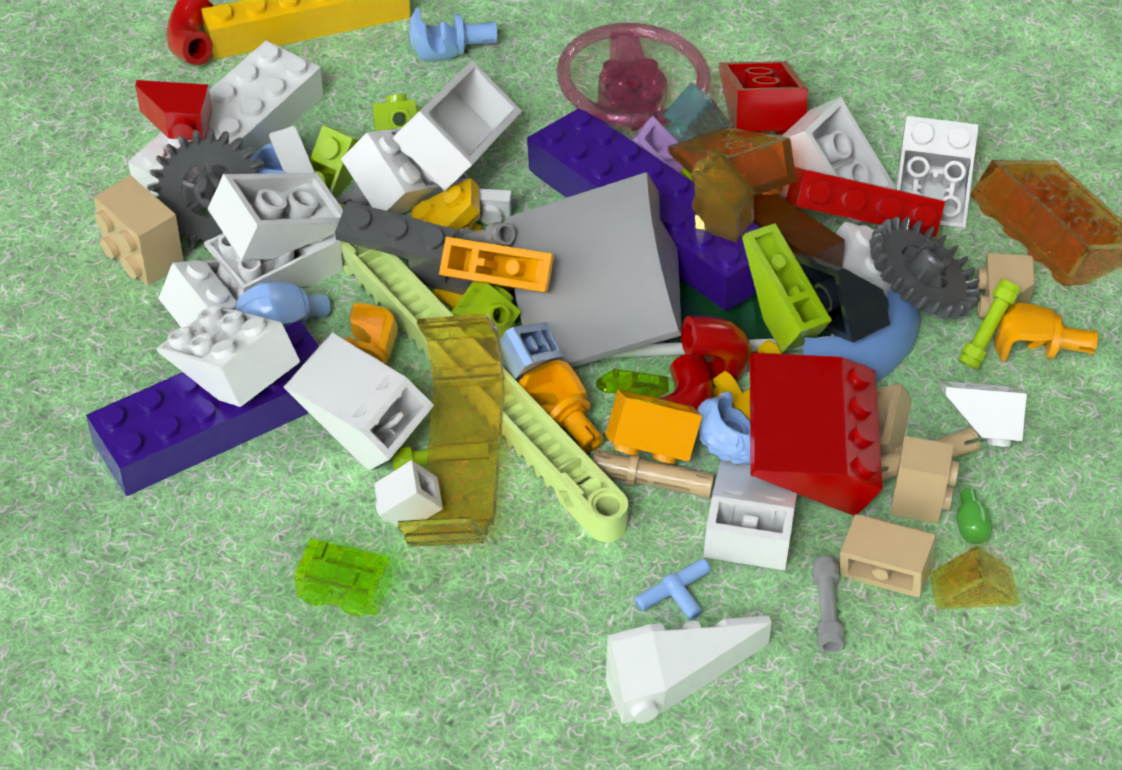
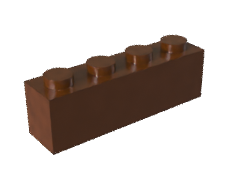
(798, 229)

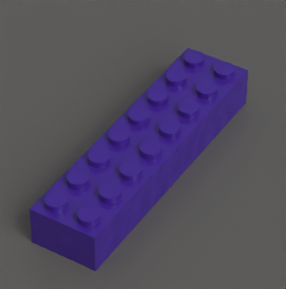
(587, 154)

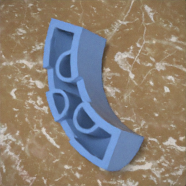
(881, 349)

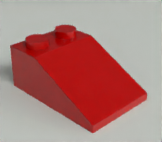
(763, 95)

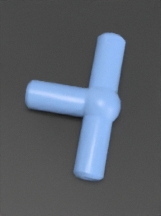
(674, 586)

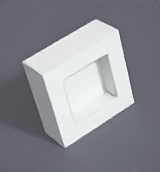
(494, 205)

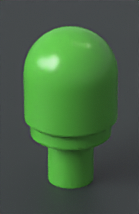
(973, 518)

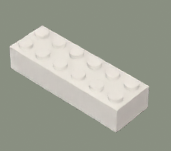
(250, 102)

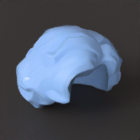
(725, 429)

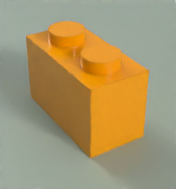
(653, 426)

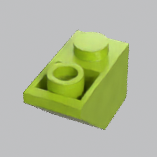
(327, 155)

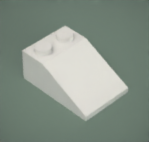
(833, 144)
(273, 212)

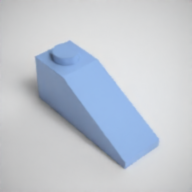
(527, 348)

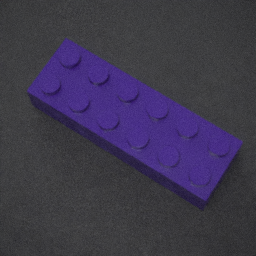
(183, 424)

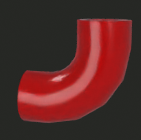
(185, 33)
(720, 340)
(691, 381)

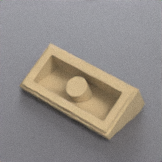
(892, 416)

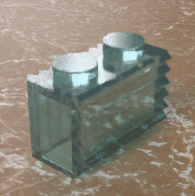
(694, 115)

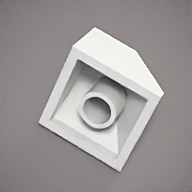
(991, 410)

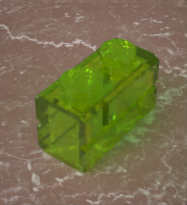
(342, 577)

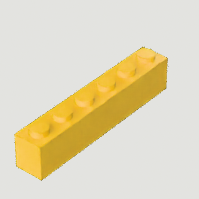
(248, 23)

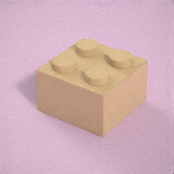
(138, 230)

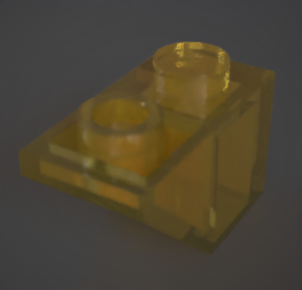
(722, 197)

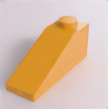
(496, 265)

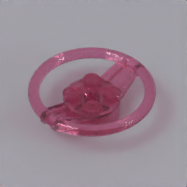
(629, 84)

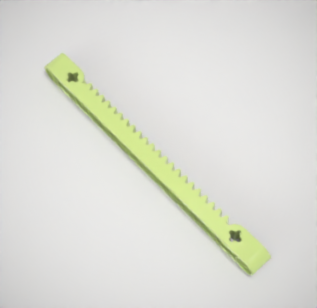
(564, 466)

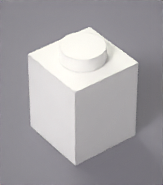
(408, 494)

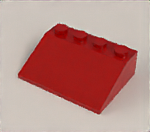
(816, 428)

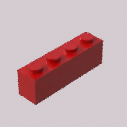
(862, 200)

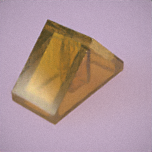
(973, 582)

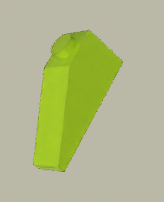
(783, 290)

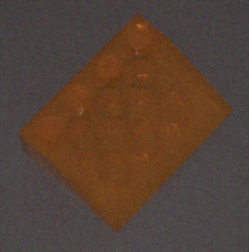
(1052, 218)

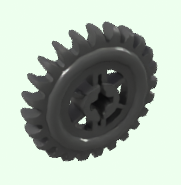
(198, 153)
(923, 269)

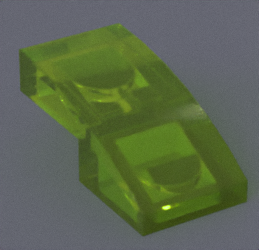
(634, 382)

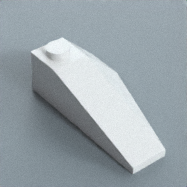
(660, 667)

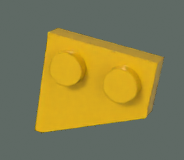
(451, 207)

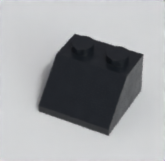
(850, 301)

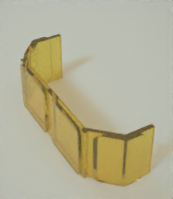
(462, 429)

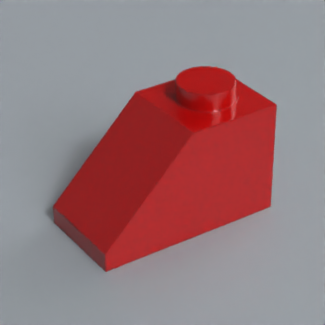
(175, 107)

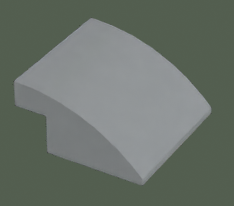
(610, 271)

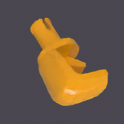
(1040, 327)
(375, 330)
(564, 399)

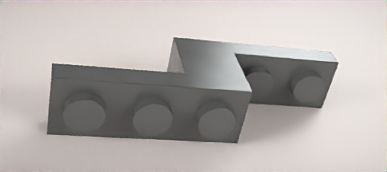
(403, 237)

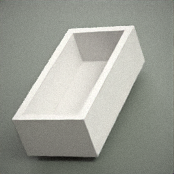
(457, 125)

